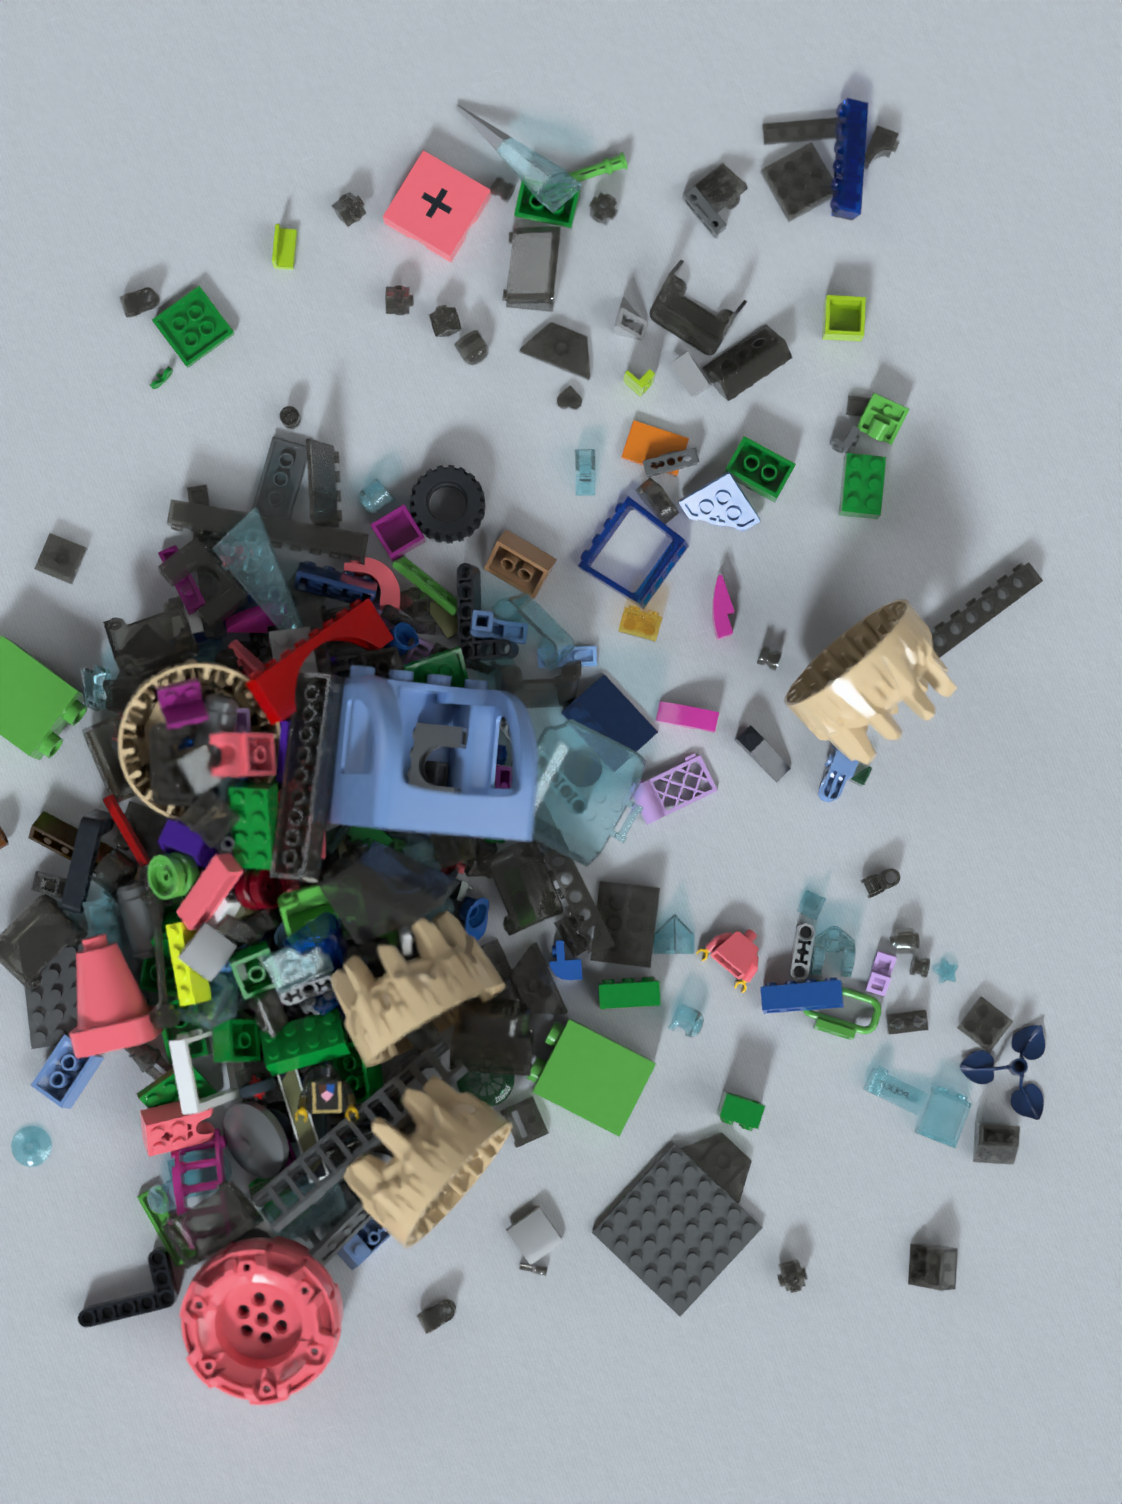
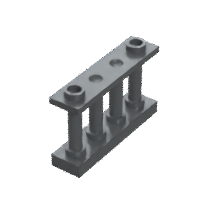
(340, 1233)

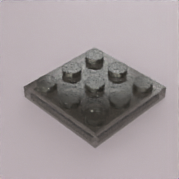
(799, 181)

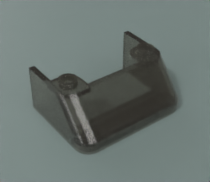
(690, 320)
(103, 746)

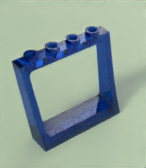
(659, 571)

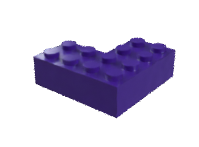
(179, 837)

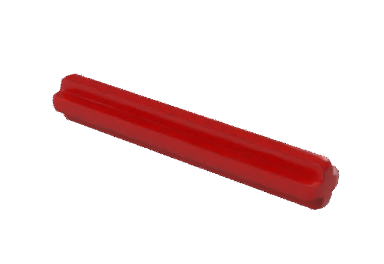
(126, 830)

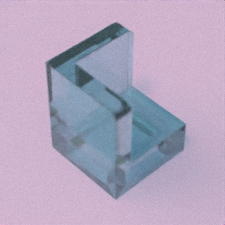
(811, 905)

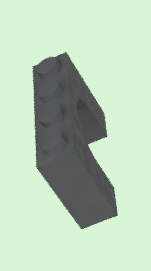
(426, 740)

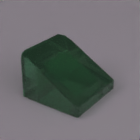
(861, 777)

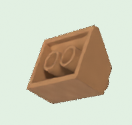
(520, 563)

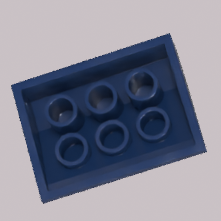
(334, 584)
(610, 714)

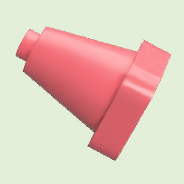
(109, 1001)

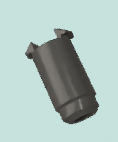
(221, 720)
(136, 919)

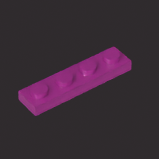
(186, 587)

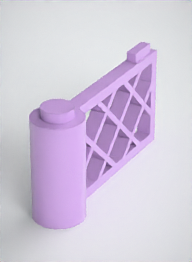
(649, 797)

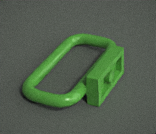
(844, 1028)

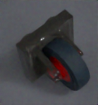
(258, 1085)

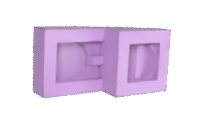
(881, 973)

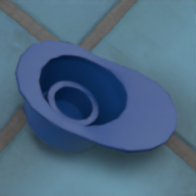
(475, 916)

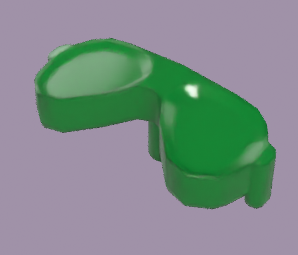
(162, 379)

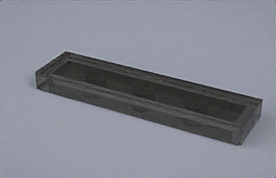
(799, 131)

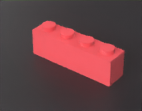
(209, 891)

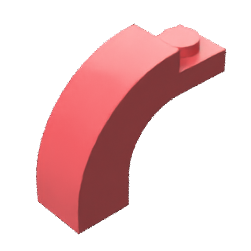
(383, 575)

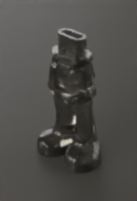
(370, 952)
(147, 1057)

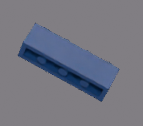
(802, 996)

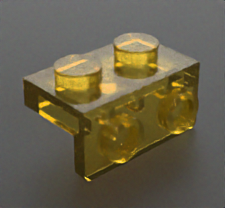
(640, 623)

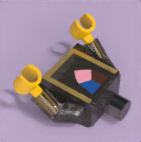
(327, 1095)

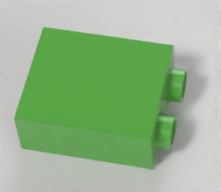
(34, 702)
(591, 1075)

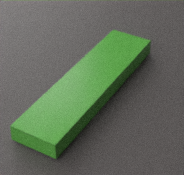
(426, 584)
(158, 1221)

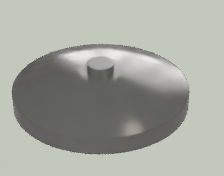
(255, 1139)

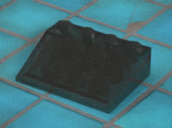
(323, 484)
(631, 921)

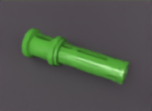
(607, 163)

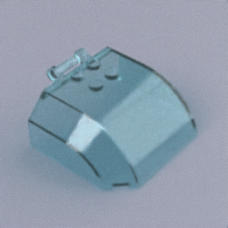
(583, 790)

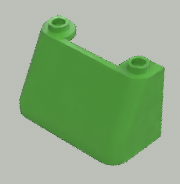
(302, 907)

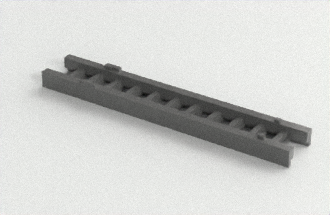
(335, 1136)

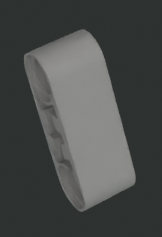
(805, 957)

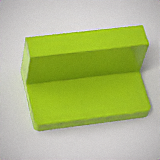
(284, 248)
(639, 386)

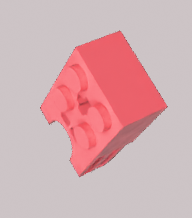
(244, 754)
(169, 1130)

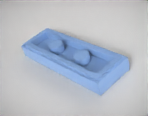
(585, 654)

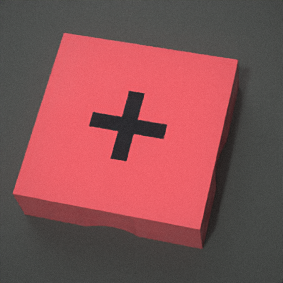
(437, 206)

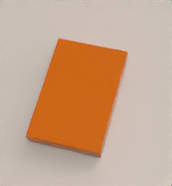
(650, 442)

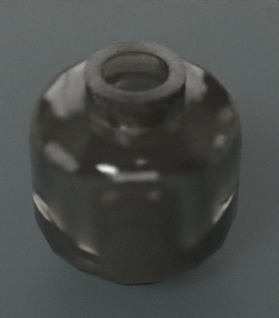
(905, 941)

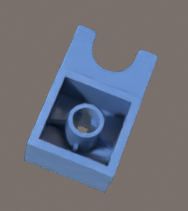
(837, 773)

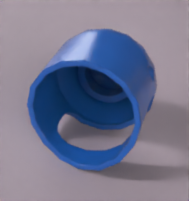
(402, 633)

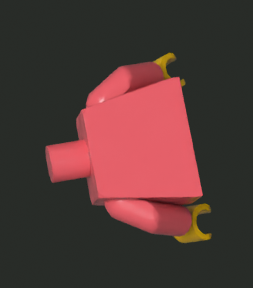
(735, 954)

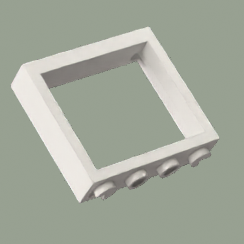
(185, 1076)

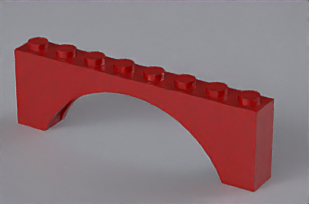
(276, 684)

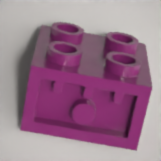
(182, 703)

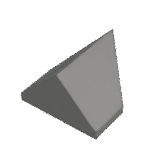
(629, 322)

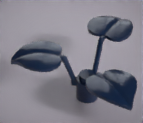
(1030, 1044)

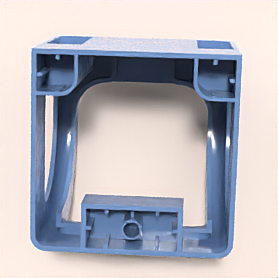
(376, 744)

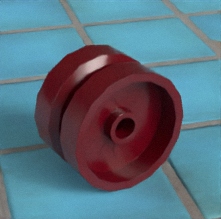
(258, 890)

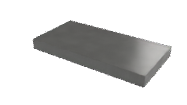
(281, 479)

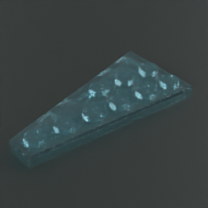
(254, 563)

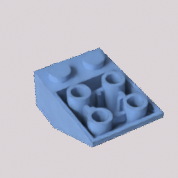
(363, 1244)

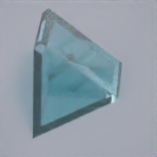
(674, 938)

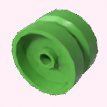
(172, 874)

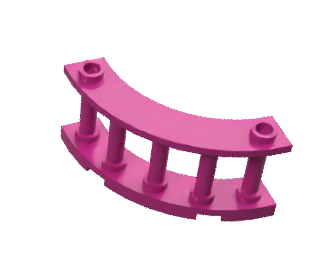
(183, 1190)

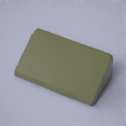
(447, 622)

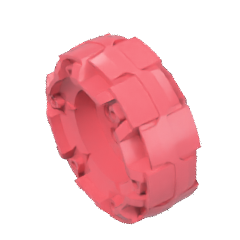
(244, 1360)

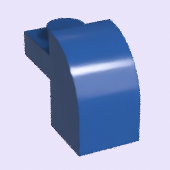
(565, 968)

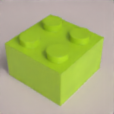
(843, 318)

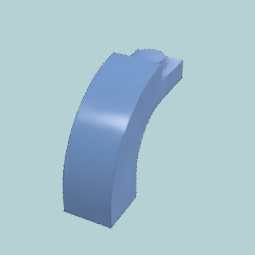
(488, 628)

